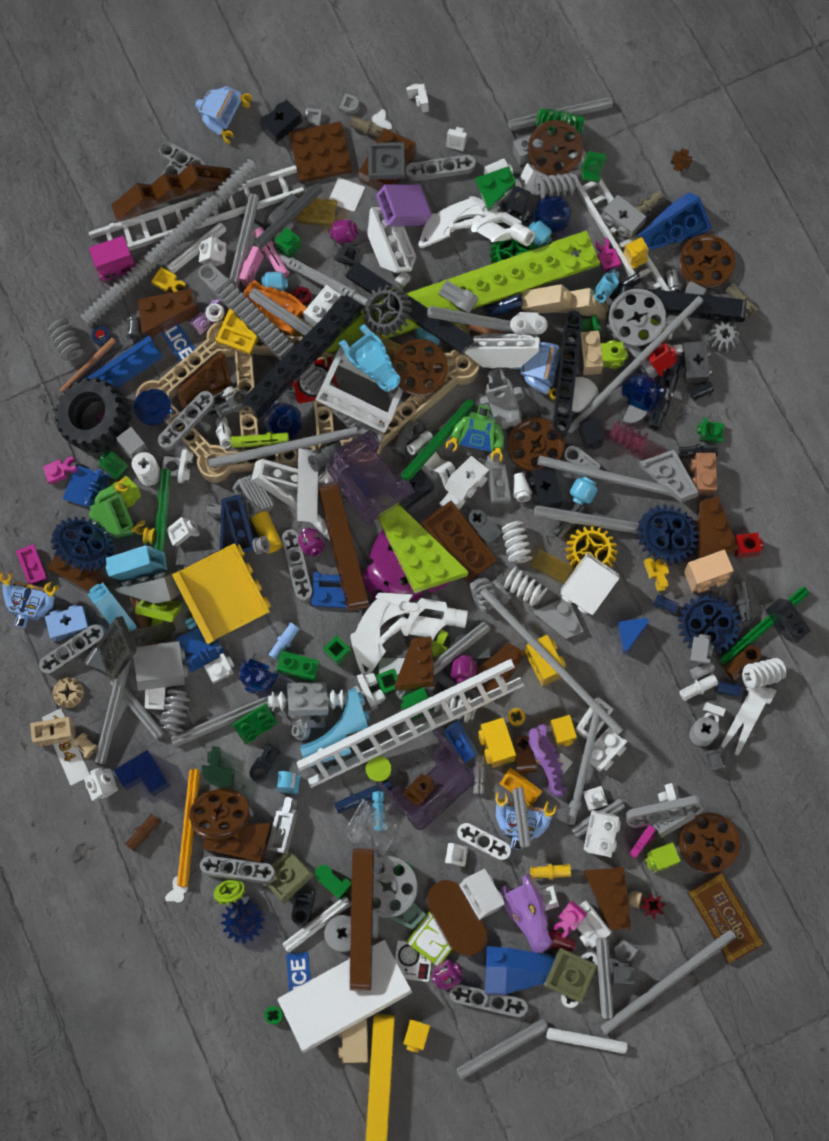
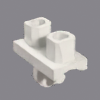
(366, 682)

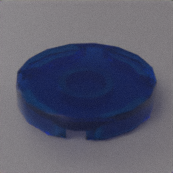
(152, 407)

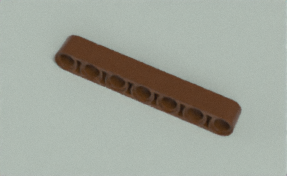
(343, 547)
(361, 919)

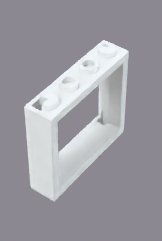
(351, 405)

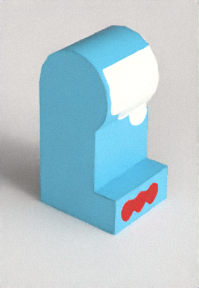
(288, 782)

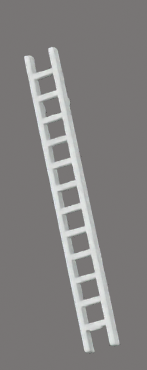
(608, 234)

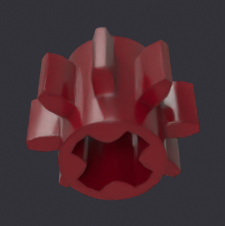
(658, 905)

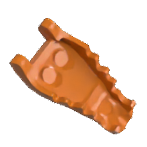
(284, 299)

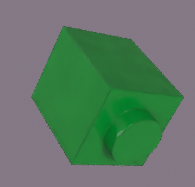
(288, 243)
(337, 650)
(387, 681)

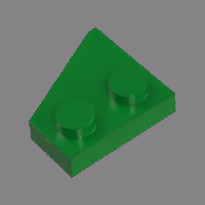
(495, 185)

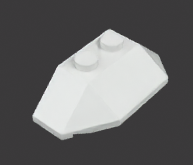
(390, 243)
(503, 349)

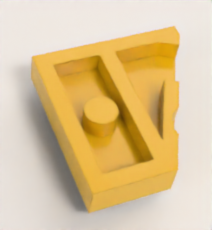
(236, 334)

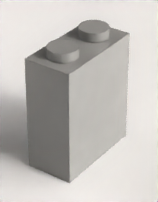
(159, 666)

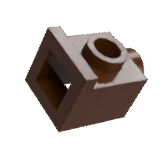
(415, 793)

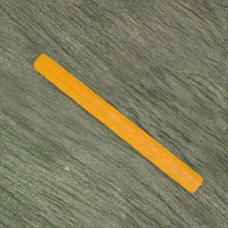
(188, 832)

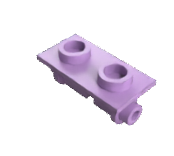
(201, 322)

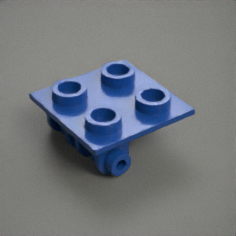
(85, 486)
(197, 650)

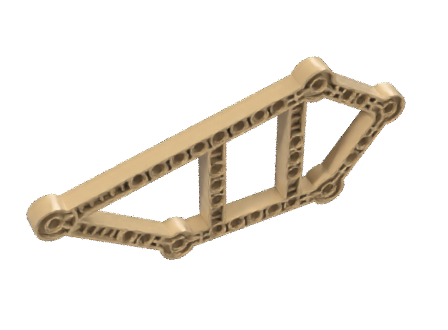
(246, 378)

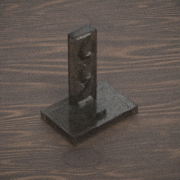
(120, 644)

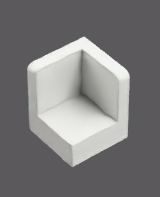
(528, 178)

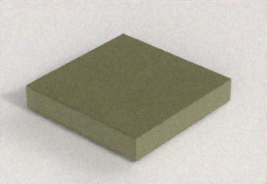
(289, 876)
(570, 975)

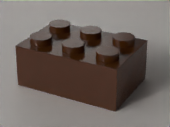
(388, 137)

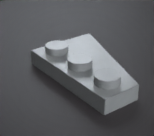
(671, 475)

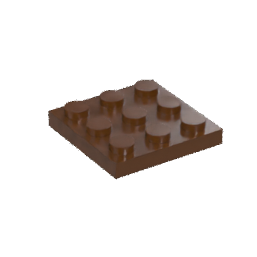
(320, 152)

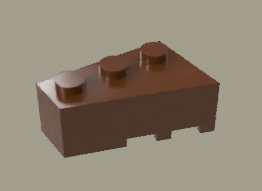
(714, 529)
(82, 580)

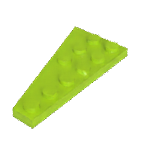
(418, 553)

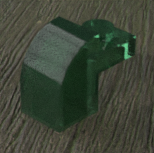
(218, 776)

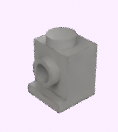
(702, 650)

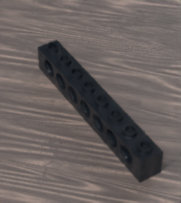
(302, 356)

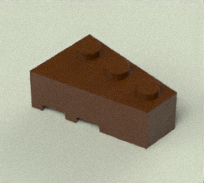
(166, 310)
(247, 845)
(611, 896)

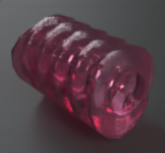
(629, 438)

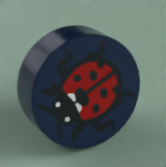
(100, 335)

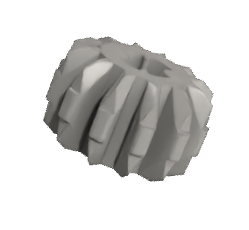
(722, 343)
(476, 587)

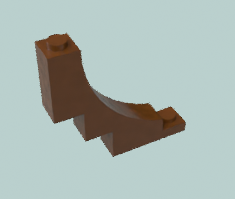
(192, 180)

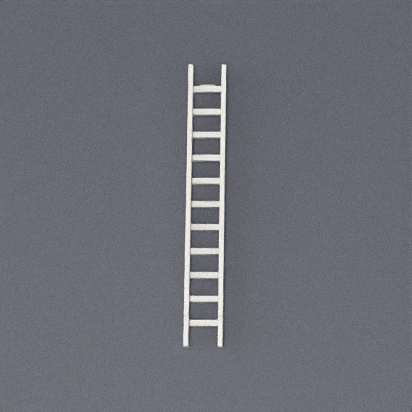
(193, 203)
(405, 715)

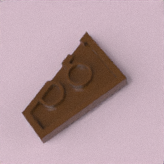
(212, 378)
(506, 653)
(418, 666)

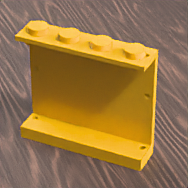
(221, 592)

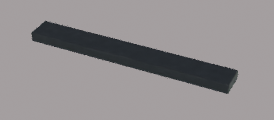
(439, 328)

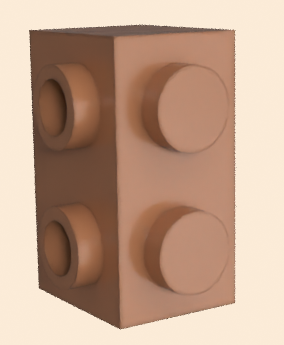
(704, 473)

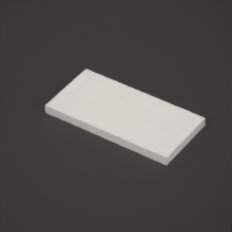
(329, 1007)

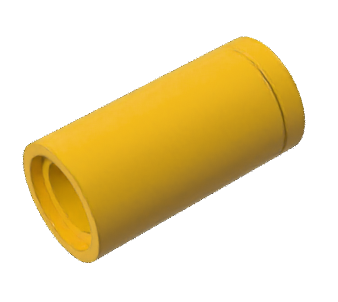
(264, 527)

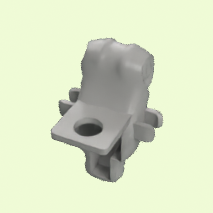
(503, 399)

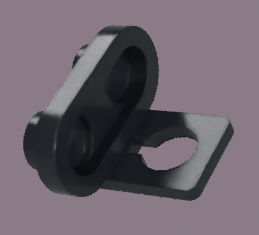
(510, 206)

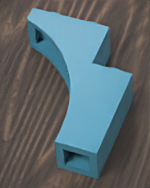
(351, 721)

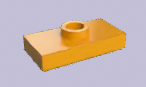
(515, 780)

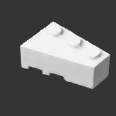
(277, 480)

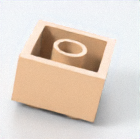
(708, 571)

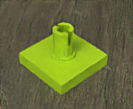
(159, 611)

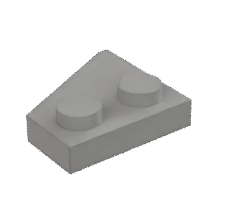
(561, 618)

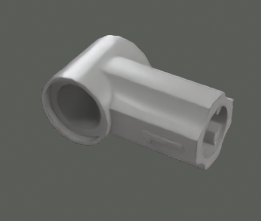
(462, 299)

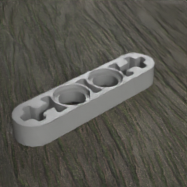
(441, 171)
(633, 352)
(184, 419)
(297, 565)
(71, 646)
(636, 818)
(237, 873)
(488, 1001)

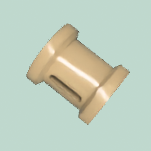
(85, 745)

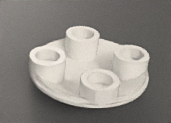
(584, 394)

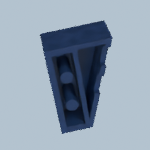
(235, 524)

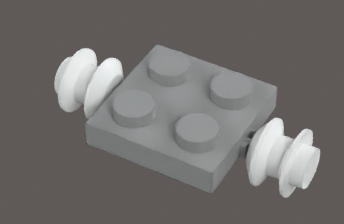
(307, 699)

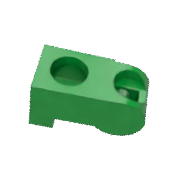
(325, 876)

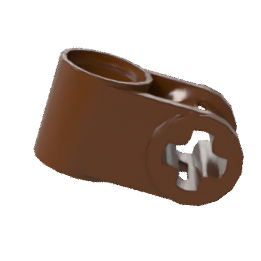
(524, 759)

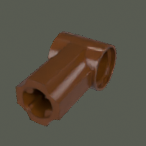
(735, 668)

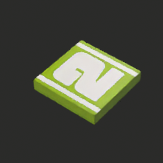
(429, 941)

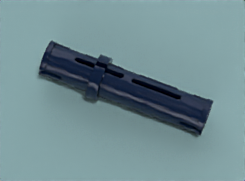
(355, 799)

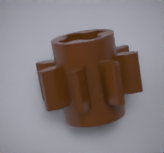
(681, 160)

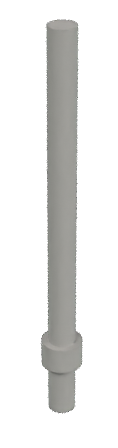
(575, 804)

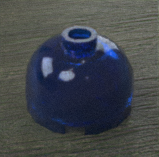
(553, 212)
(641, 391)
(283, 418)
(256, 676)

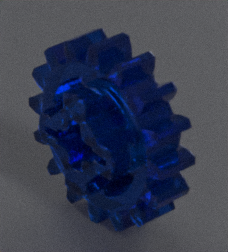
(233, 922)

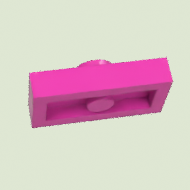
(31, 565)

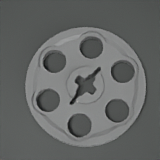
(633, 325)
(397, 883)

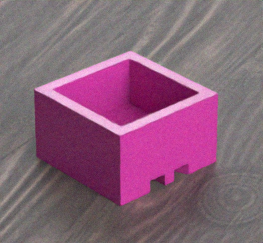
(112, 257)

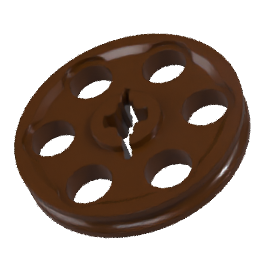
(548, 142)
(708, 254)
(427, 362)
(533, 437)
(226, 816)
(708, 852)

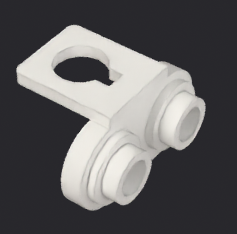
(528, 323)
(182, 473)

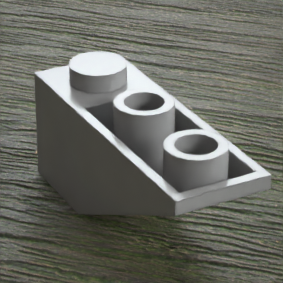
(154, 589)

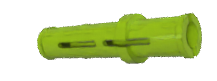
(259, 440)

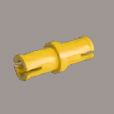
(550, 871)

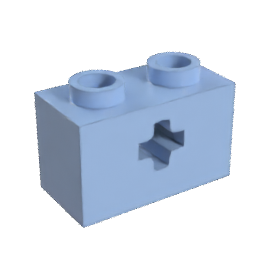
(57, 620)

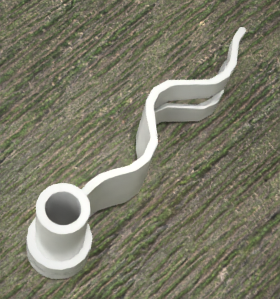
(435, 463)
(749, 714)

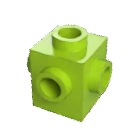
(613, 354)
(131, 495)

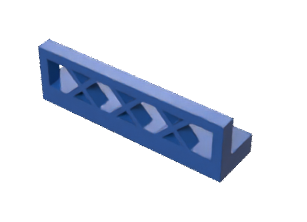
(129, 363)

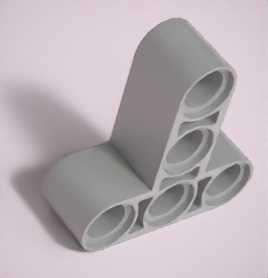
(177, 155)

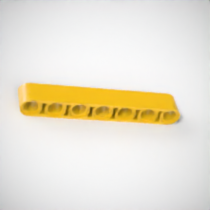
(380, 1077)

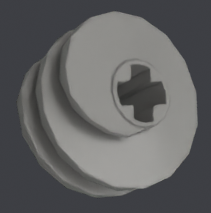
(332, 936)

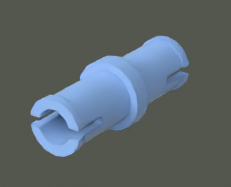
(284, 641)

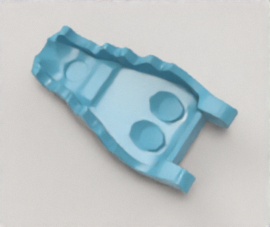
(371, 358)

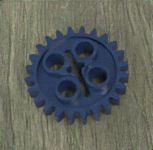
(683, 534)
(82, 544)
(695, 613)

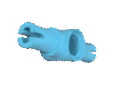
(606, 285)

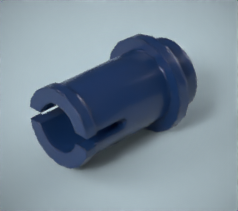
(665, 603)
(729, 689)

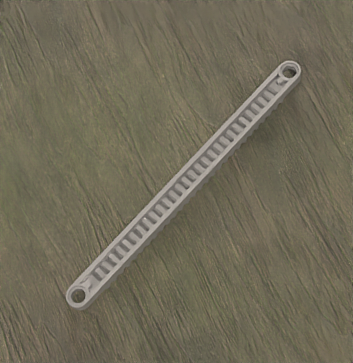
(271, 337)

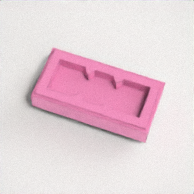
(251, 266)

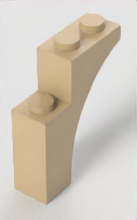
(561, 300)

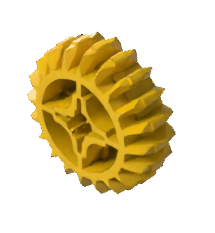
(598, 548)

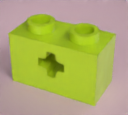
(662, 858)

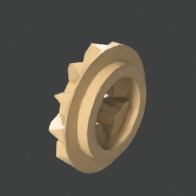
(74, 698)

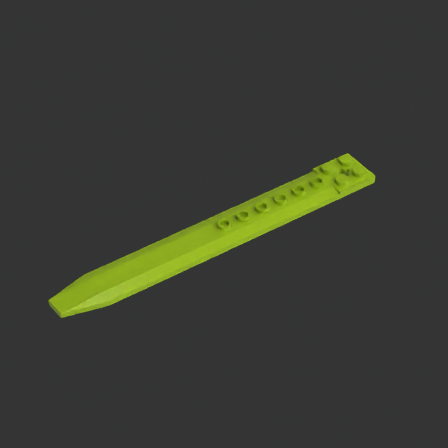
(498, 280)

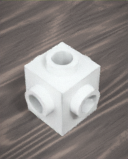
(212, 251)
(100, 784)

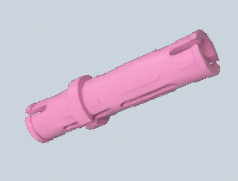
(272, 252)

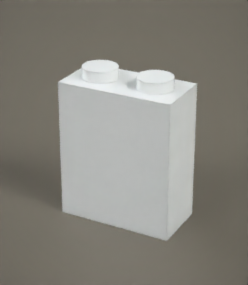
(589, 584)

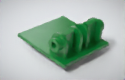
(255, 724)

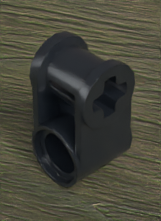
(303, 905)

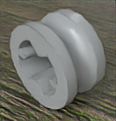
(261, 545)

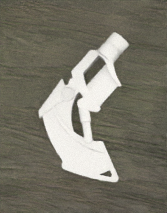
(484, 222)
(367, 639)

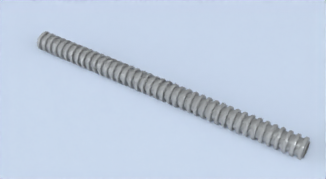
(170, 242)

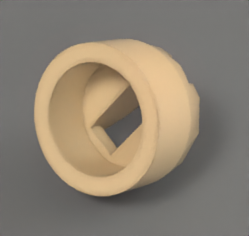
(635, 899)

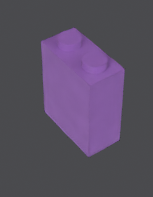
(403, 205)

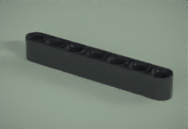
(711, 308)
(563, 382)

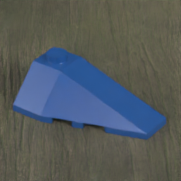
(680, 221)
(515, 969)

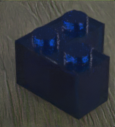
(144, 769)

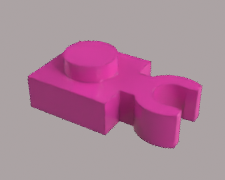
(608, 257)
(57, 470)
(646, 838)
(571, 918)

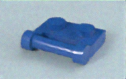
(327, 596)

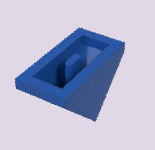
(630, 631)

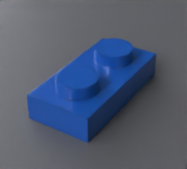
(460, 741)

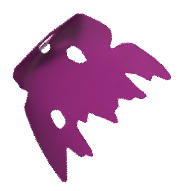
(387, 568)

